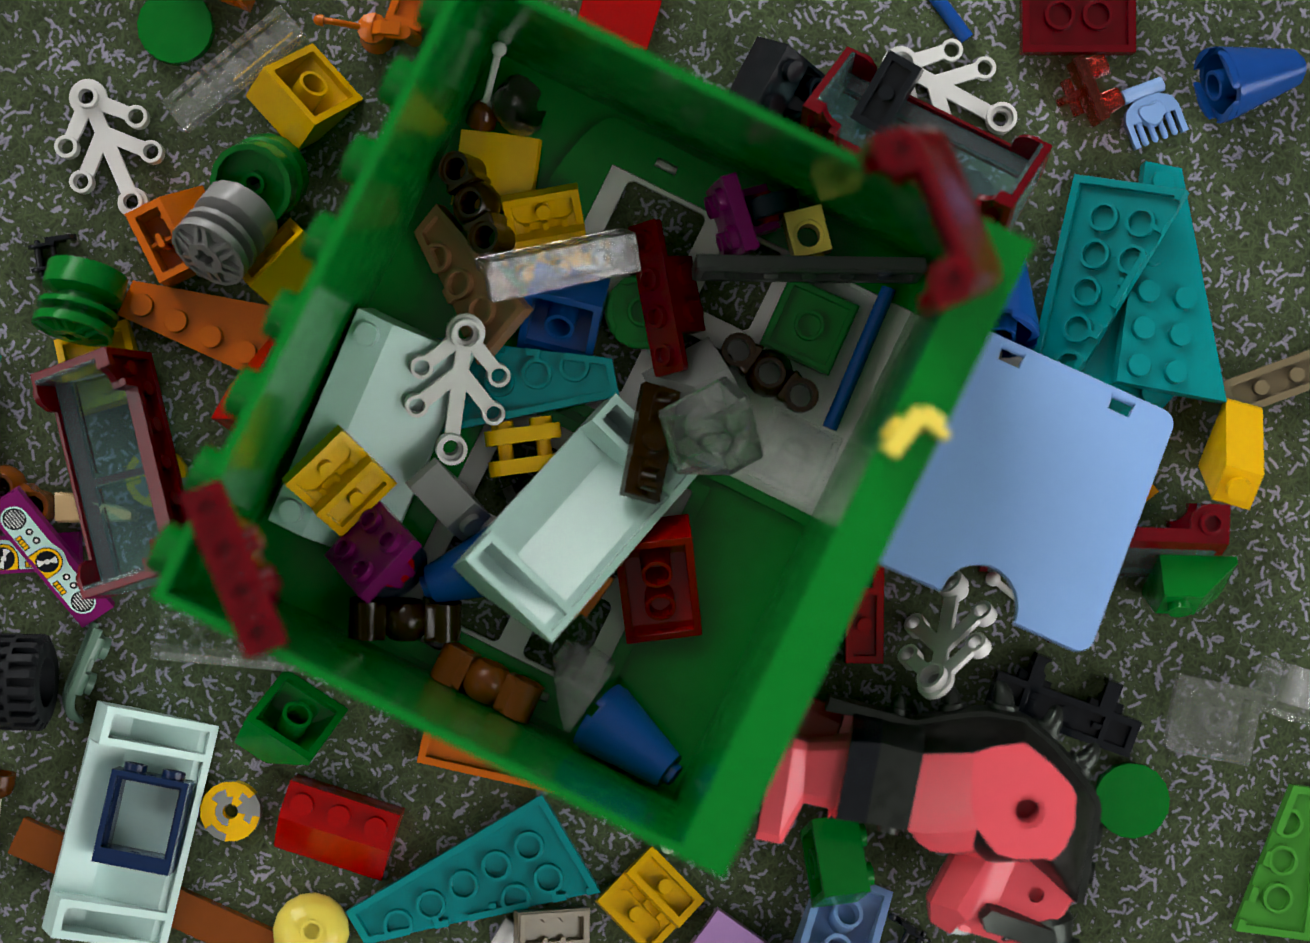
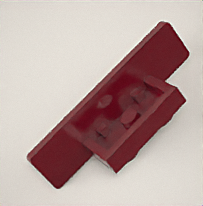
(667, 299)
(237, 567)

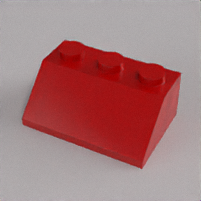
(337, 826)

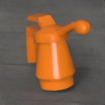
(375, 32)

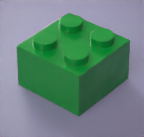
(836, 861)

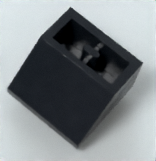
(776, 79)

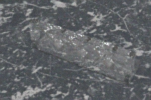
(233, 69)
(559, 264)
(207, 653)

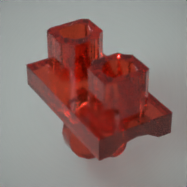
(1096, 104)

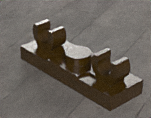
(647, 446)

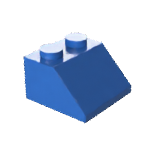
(565, 318)

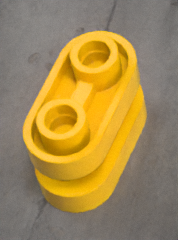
(505, 435)

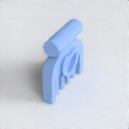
(1148, 110)

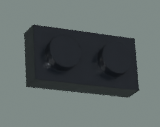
(887, 93)

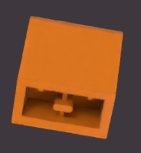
(154, 227)

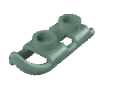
(81, 678)

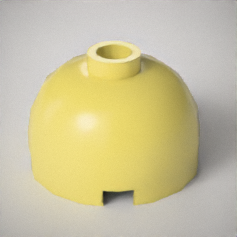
(311, 920)

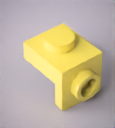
(901, 431)

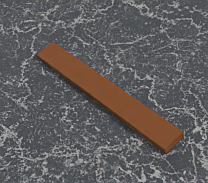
(193, 913)

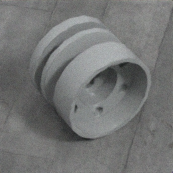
(224, 232)

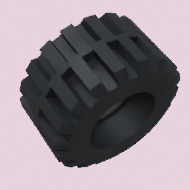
(27, 681)

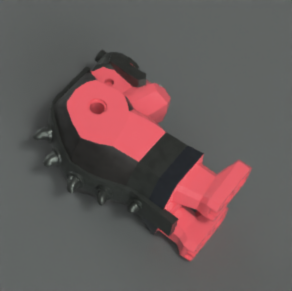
(966, 785)

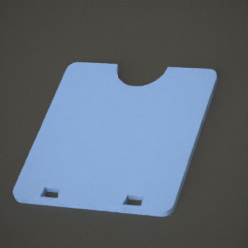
(1035, 489)

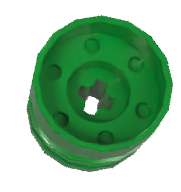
(79, 300)

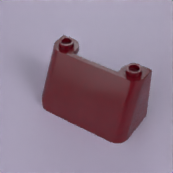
(930, 160)

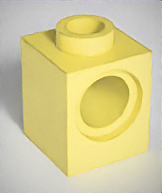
(811, 218)

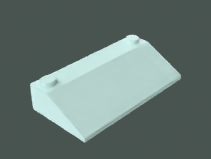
(367, 401)
(567, 527)
(113, 902)

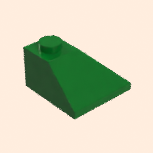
(1186, 582)
(290, 722)

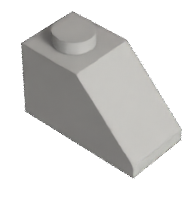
(448, 499)

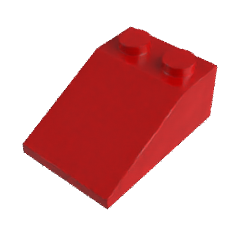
(661, 584)

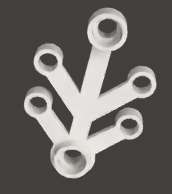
(942, 85)
(106, 141)
(458, 381)
(938, 677)

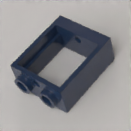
(135, 858)

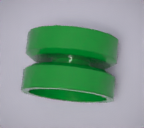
(268, 167)

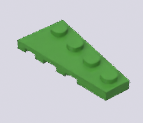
(1280, 885)

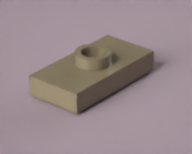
(552, 925)

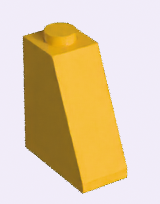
(1234, 454)

